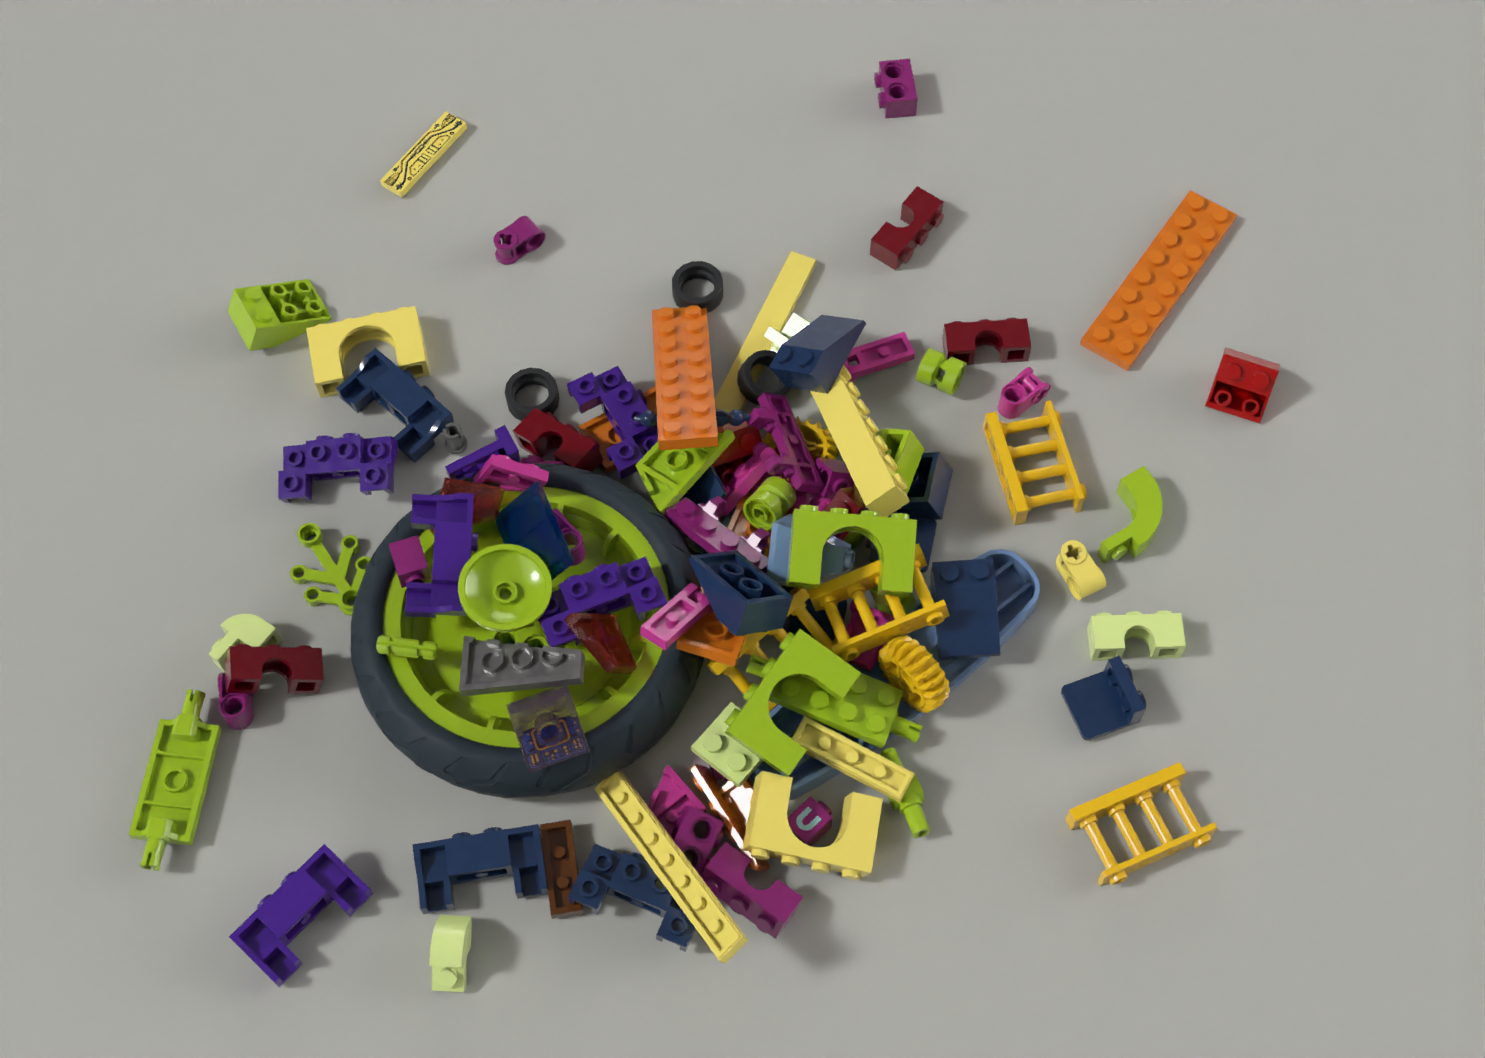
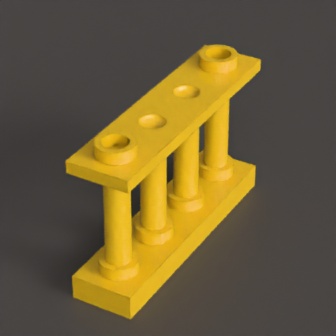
(1012, 479)
(854, 586)
(752, 642)
(1141, 793)

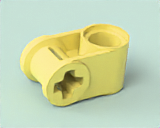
(1079, 570)

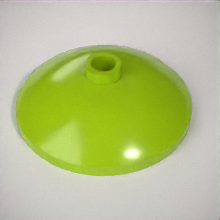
(500, 571)

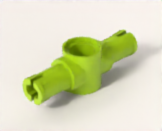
(911, 802)

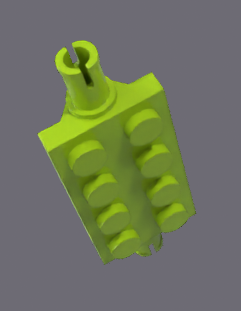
(864, 712)
(175, 781)

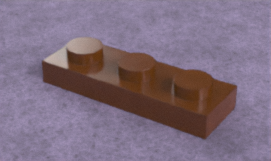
(560, 867)

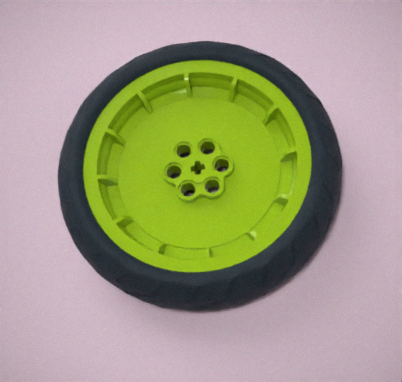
(472, 737)

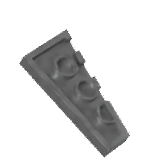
(504, 667)

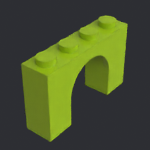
(891, 535)
(800, 658)

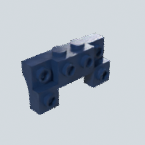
(402, 397)
(478, 858)
(634, 882)

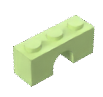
(1160, 631)

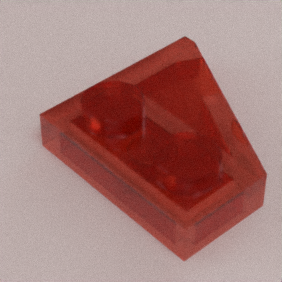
(486, 498)
(604, 640)

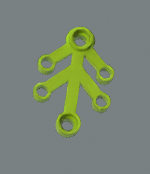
(334, 573)

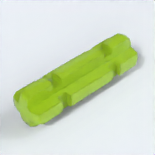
(407, 647)

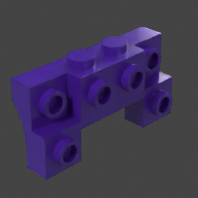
(621, 406)
(337, 459)
(453, 541)
(601, 592)
(293, 908)

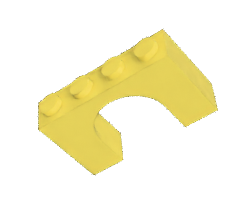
(333, 342)
(771, 836)

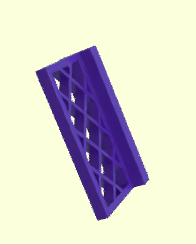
(474, 461)

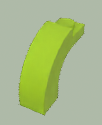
(1145, 504)

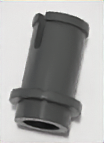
(455, 441)

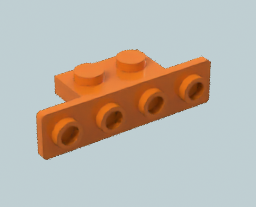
(731, 806)

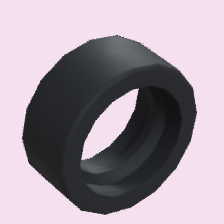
(702, 270)
(528, 377)
(744, 379)

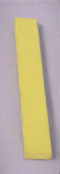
(773, 314)
(672, 867)

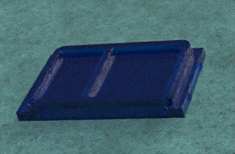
(532, 525)

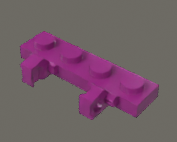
(794, 455)
(703, 527)

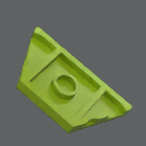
(674, 471)

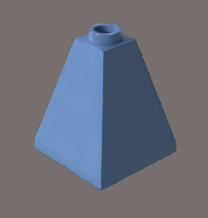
(835, 555)

